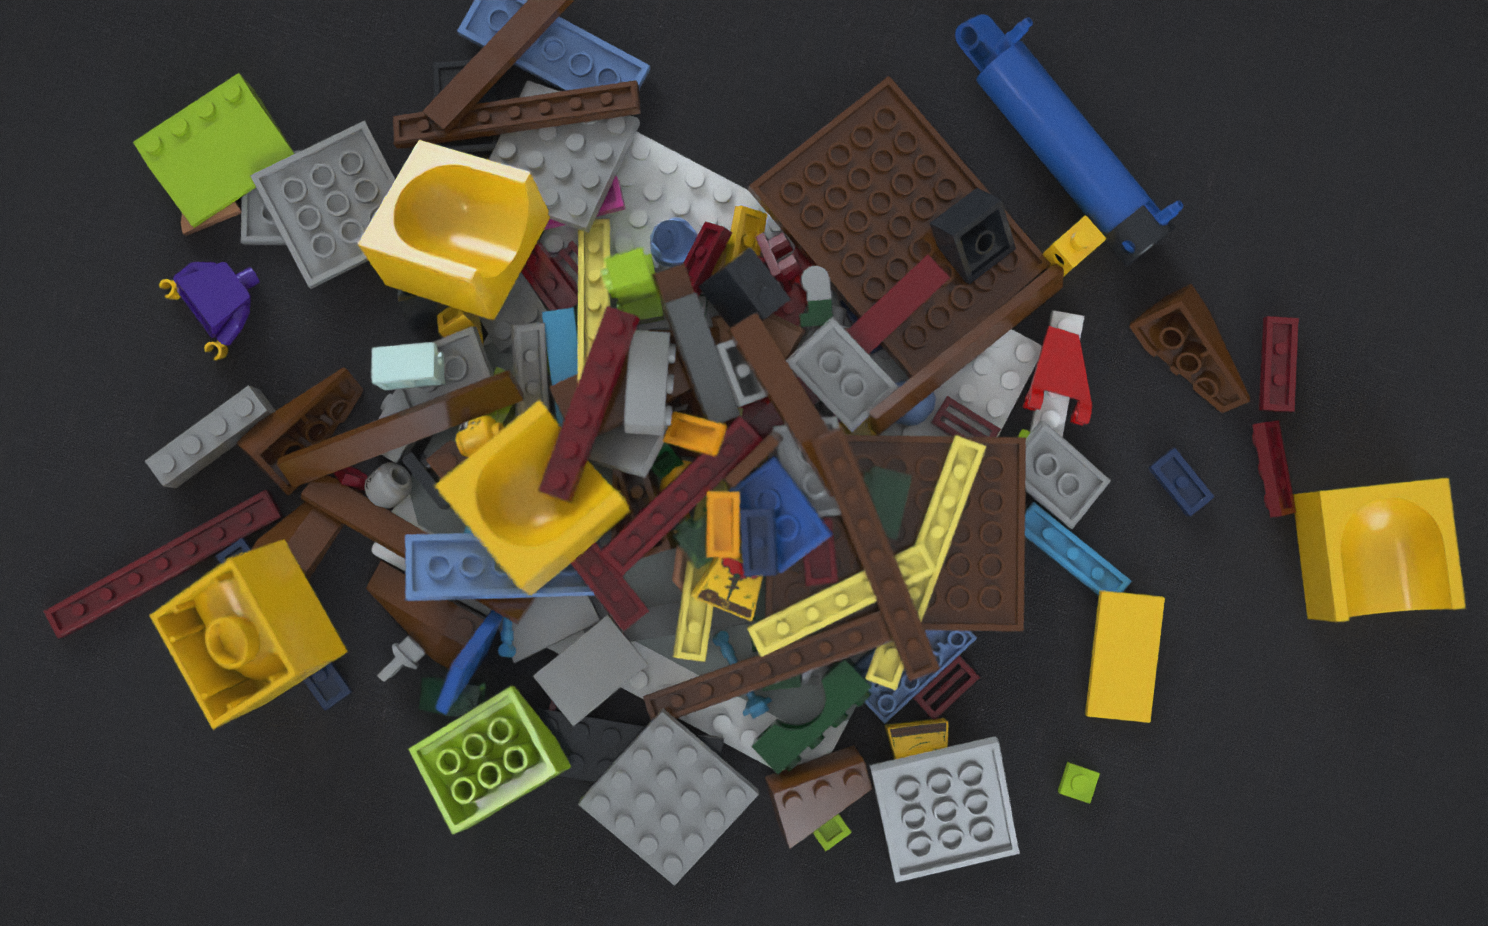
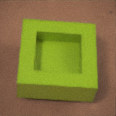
(1078, 782)
(832, 832)

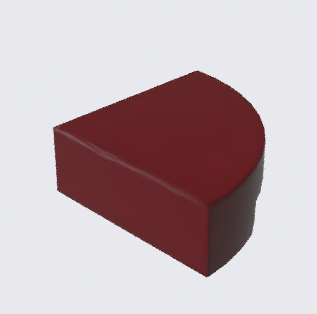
(351, 477)

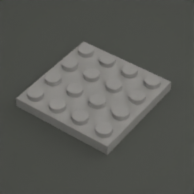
(569, 161)
(327, 200)
(668, 797)
(945, 809)

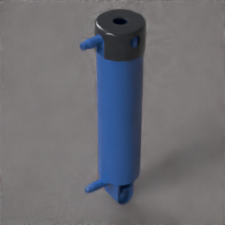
(1064, 139)

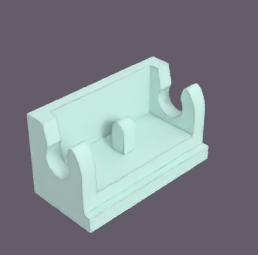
(407, 366)

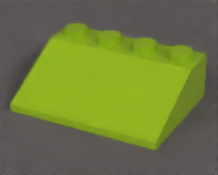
(213, 148)
(488, 759)

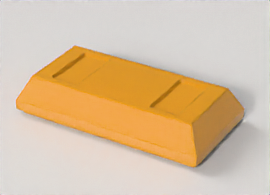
(695, 433)
(723, 525)

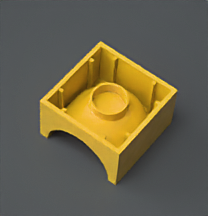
(456, 229)
(518, 524)
(1378, 550)
(247, 632)

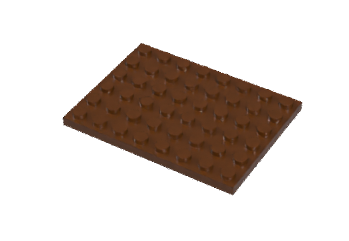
(863, 211)
(985, 561)

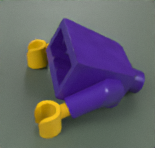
(215, 298)

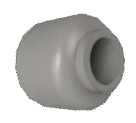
(388, 485)

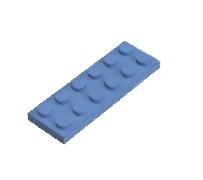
(561, 55)
(465, 569)

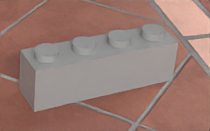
(209, 437)

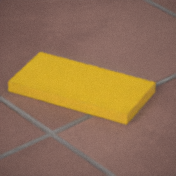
(1124, 656)

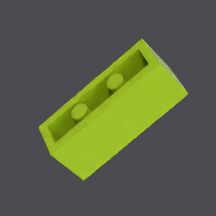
(628, 276)

